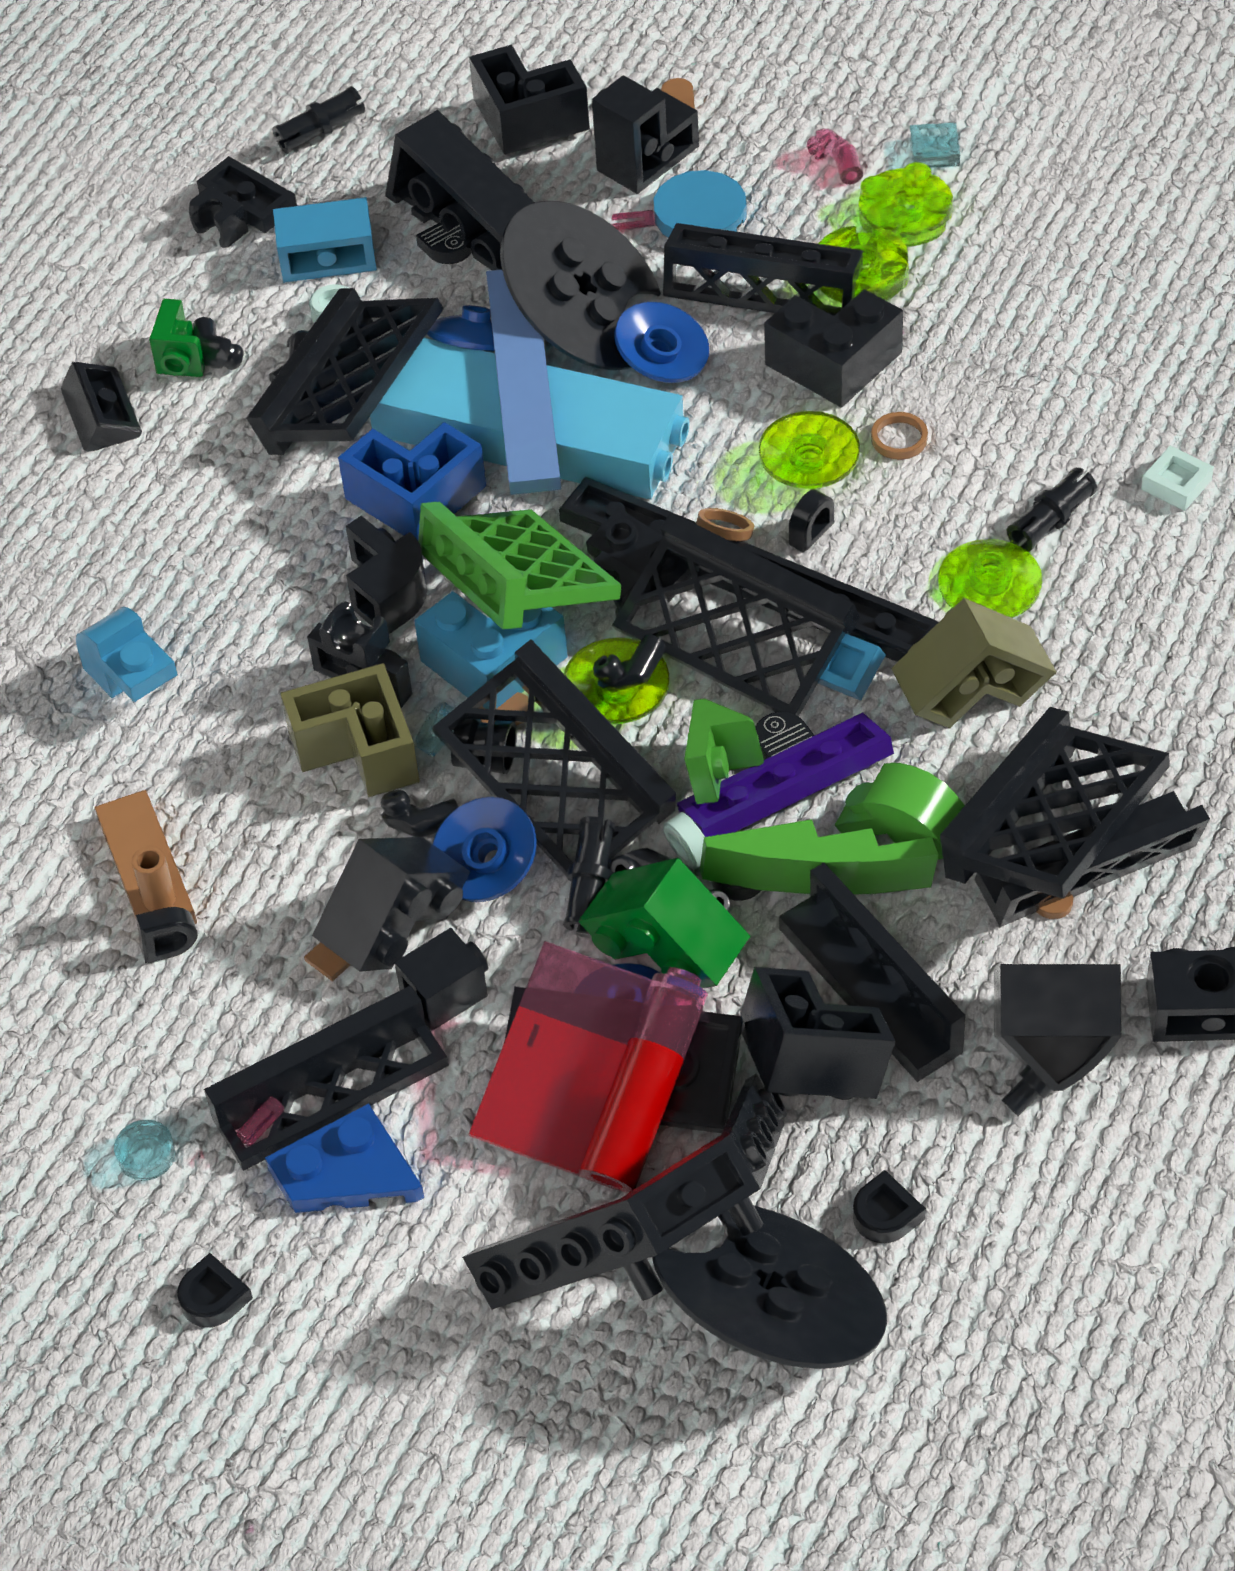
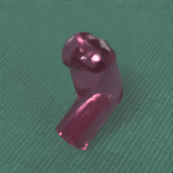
(843, 152)

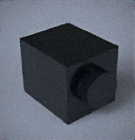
(444, 976)

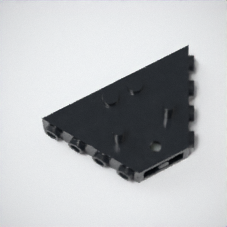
(646, 1219)

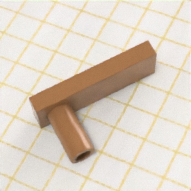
(142, 854)

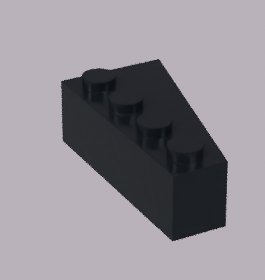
(454, 184)

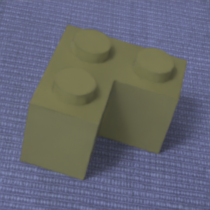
(968, 657)
(353, 719)

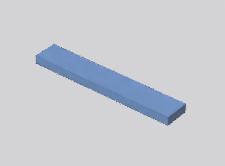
(523, 394)

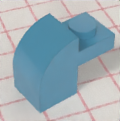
(124, 656)

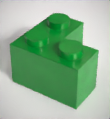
(669, 917)

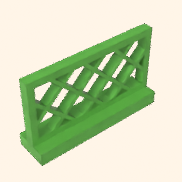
(505, 555)

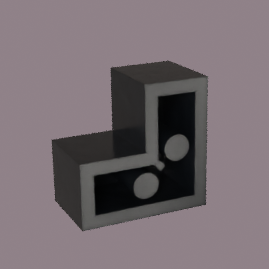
(529, 105)
(640, 133)
(836, 352)
(383, 895)
(812, 1044)

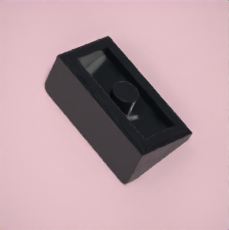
(99, 406)

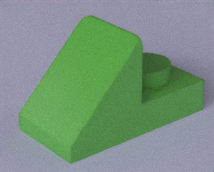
(718, 743)

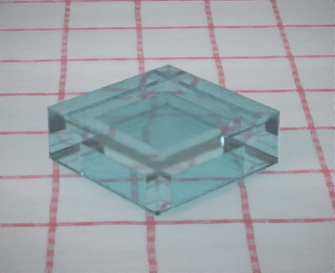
(935, 144)

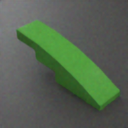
(784, 854)

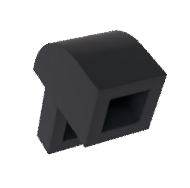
(388, 575)

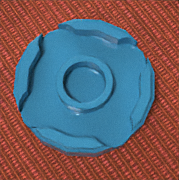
(700, 200)

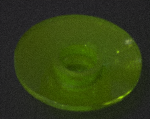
(809, 449)
(991, 575)
(626, 704)

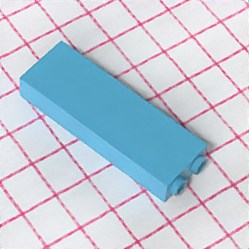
(601, 425)

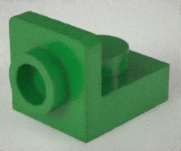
(173, 343)

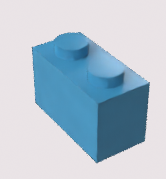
(324, 239)

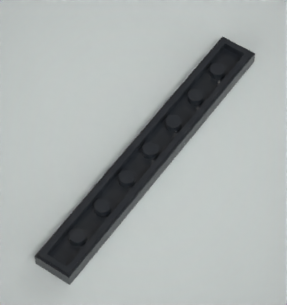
(880, 621)

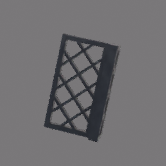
(330, 353)
(756, 576)
(583, 725)
(1017, 791)

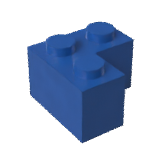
(395, 481)

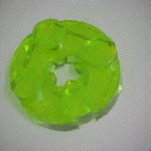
(913, 186)
(884, 254)

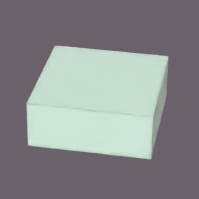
(1177, 478)

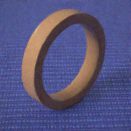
(895, 453)
(728, 516)

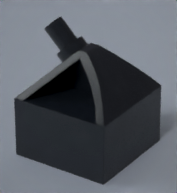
(1055, 1023)

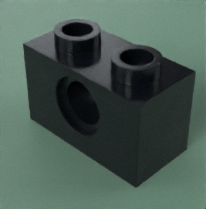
(1176, 999)

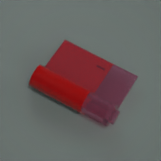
(590, 1066)

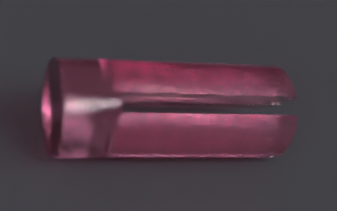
(647, 222)
(260, 1121)

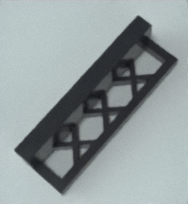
(754, 258)
(1148, 836)
(875, 971)
(324, 1060)

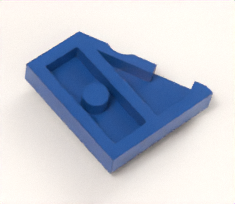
(343, 1166)

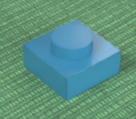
(852, 667)

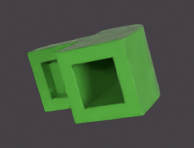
(902, 804)

